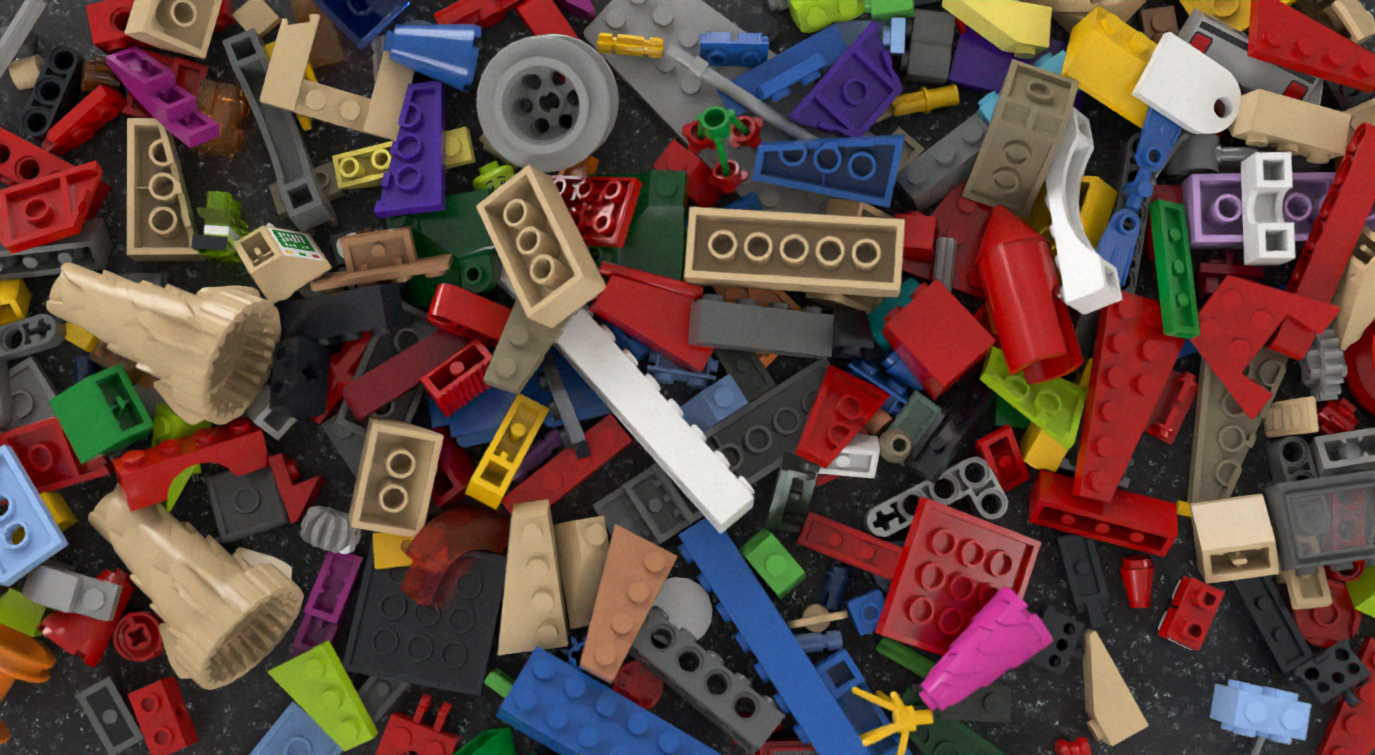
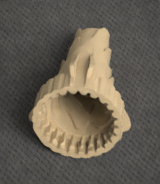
(204, 346)
(216, 605)

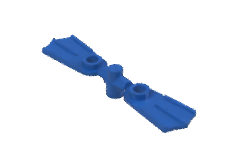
(1116, 243)

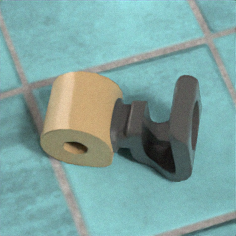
(26, 66)

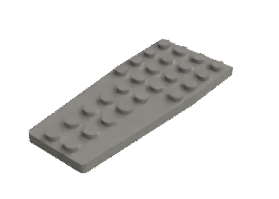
(680, 97)

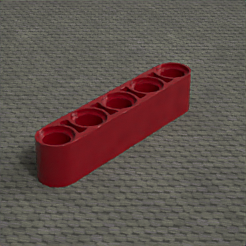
(399, 373)

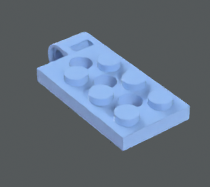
(28, 511)

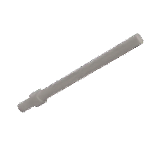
(699, 68)

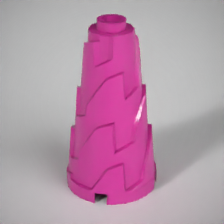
(997, 640)

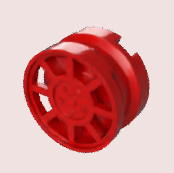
(139, 636)
(638, 684)

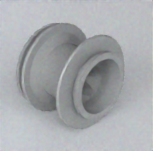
(516, 132)

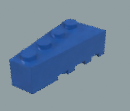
(837, 167)

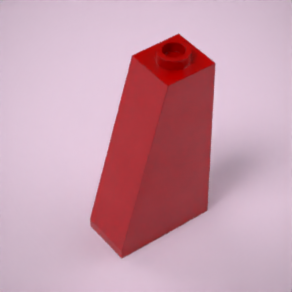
(653, 318)

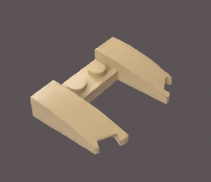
(289, 91)

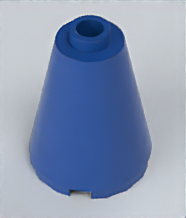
(437, 51)

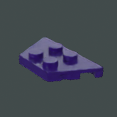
(852, 90)

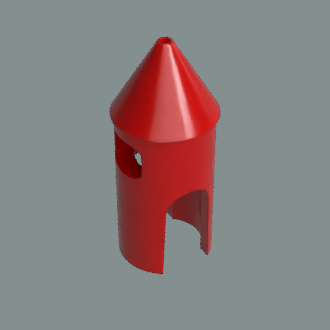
(1026, 300)

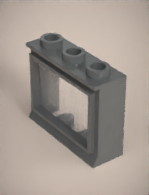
(1324, 522)

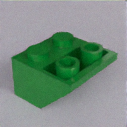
(101, 414)

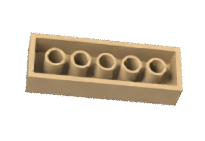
(794, 252)

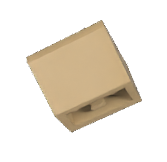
(1233, 539)

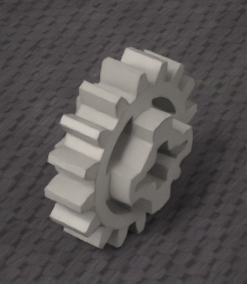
(1324, 366)

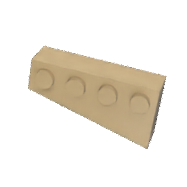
(157, 197)
(533, 587)

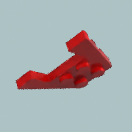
(1239, 323)

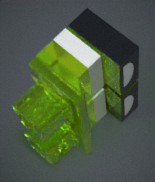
(221, 229)

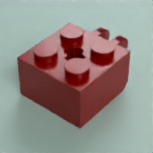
(410, 734)

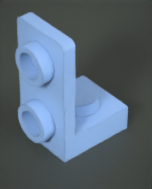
(891, 33)

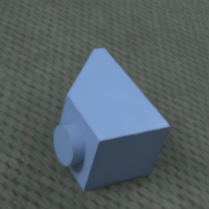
(714, 404)

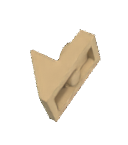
(1306, 590)

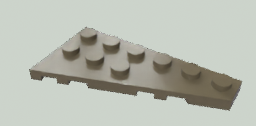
(1224, 430)

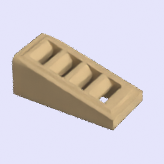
(1291, 418)

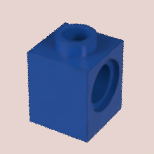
(865, 610)

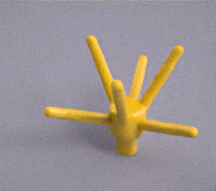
(903, 717)

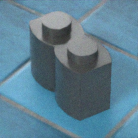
(928, 47)

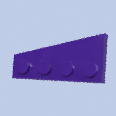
(418, 155)

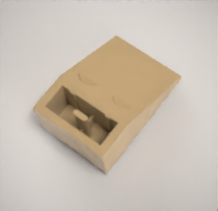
(1356, 292)

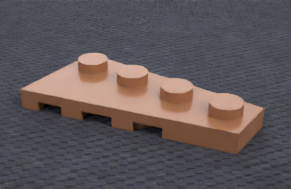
(624, 598)

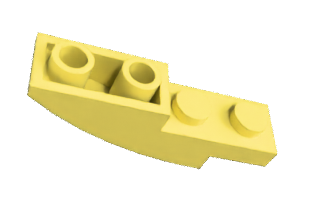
(367, 165)

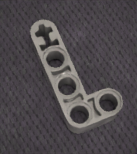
(959, 488)

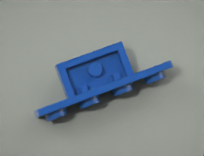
(789, 68)

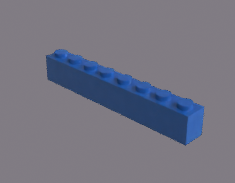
(770, 640)

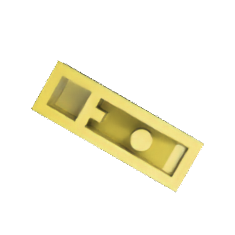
(1006, 23)

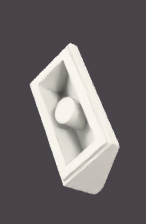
(857, 458)

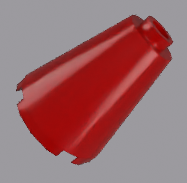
(84, 634)

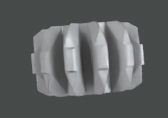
(329, 530)

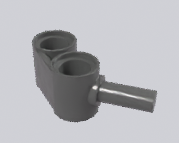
(1202, 156)

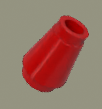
(1138, 579)

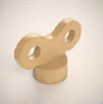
(816, 618)

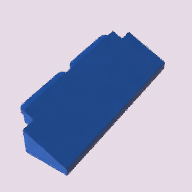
(483, 416)

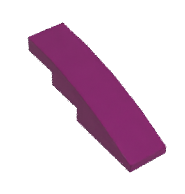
(161, 96)
(328, 601)

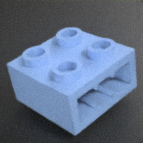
(1260, 711)

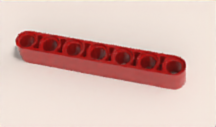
(1331, 239)

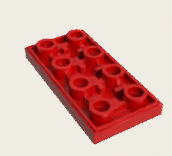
(600, 206)

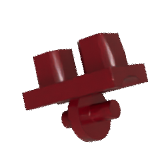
(1212, 273)

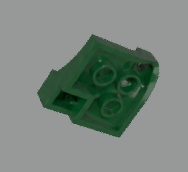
(657, 227)
(454, 232)

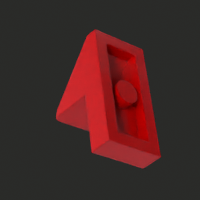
(1003, 457)
(295, 495)

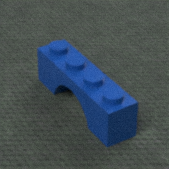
(840, 677)

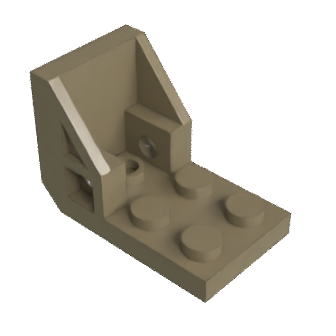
(1021, 138)

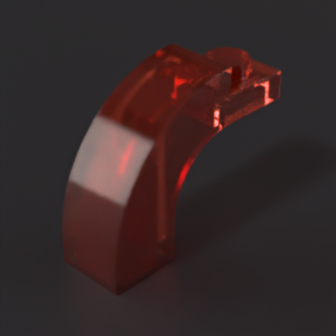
(447, 539)

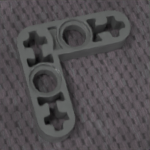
(30, 344)

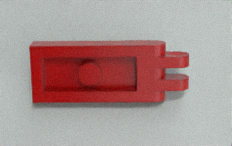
(84, 120)

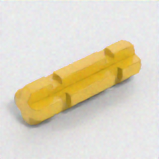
(630, 45)

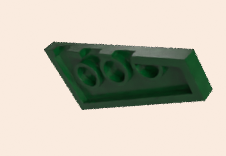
(945, 736)

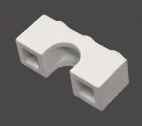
(1264, 185)

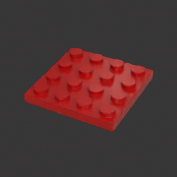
(950, 573)

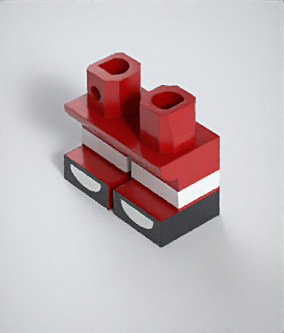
(1196, 609)

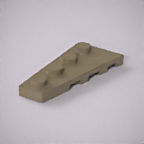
(521, 350)

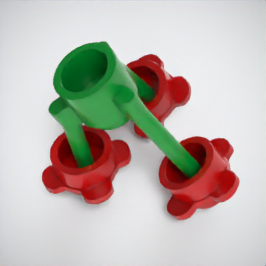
(709, 132)

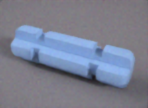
(816, 641)

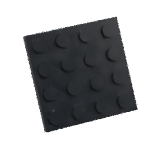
(430, 644)

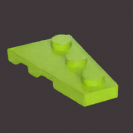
(1050, 405)
(326, 694)

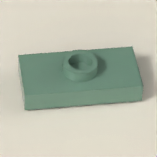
(914, 419)

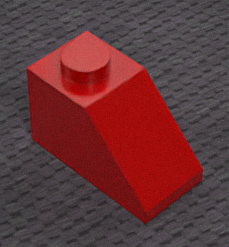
(680, 159)

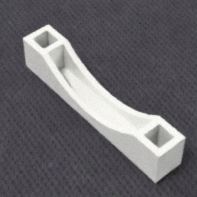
(1086, 276)

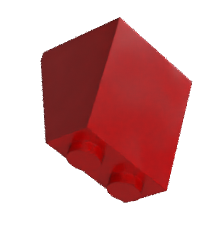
(936, 337)

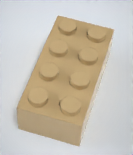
(540, 247)

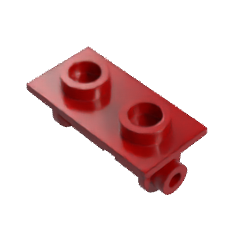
(1172, 406)

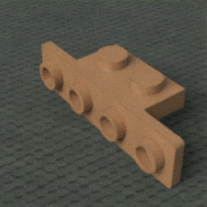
(381, 257)

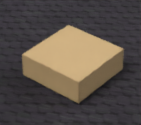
(257, 15)

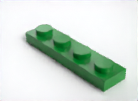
(1174, 269)

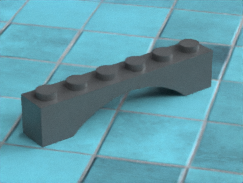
(288, 153)

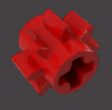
(1336, 416)

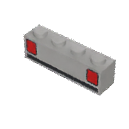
(1230, 49)

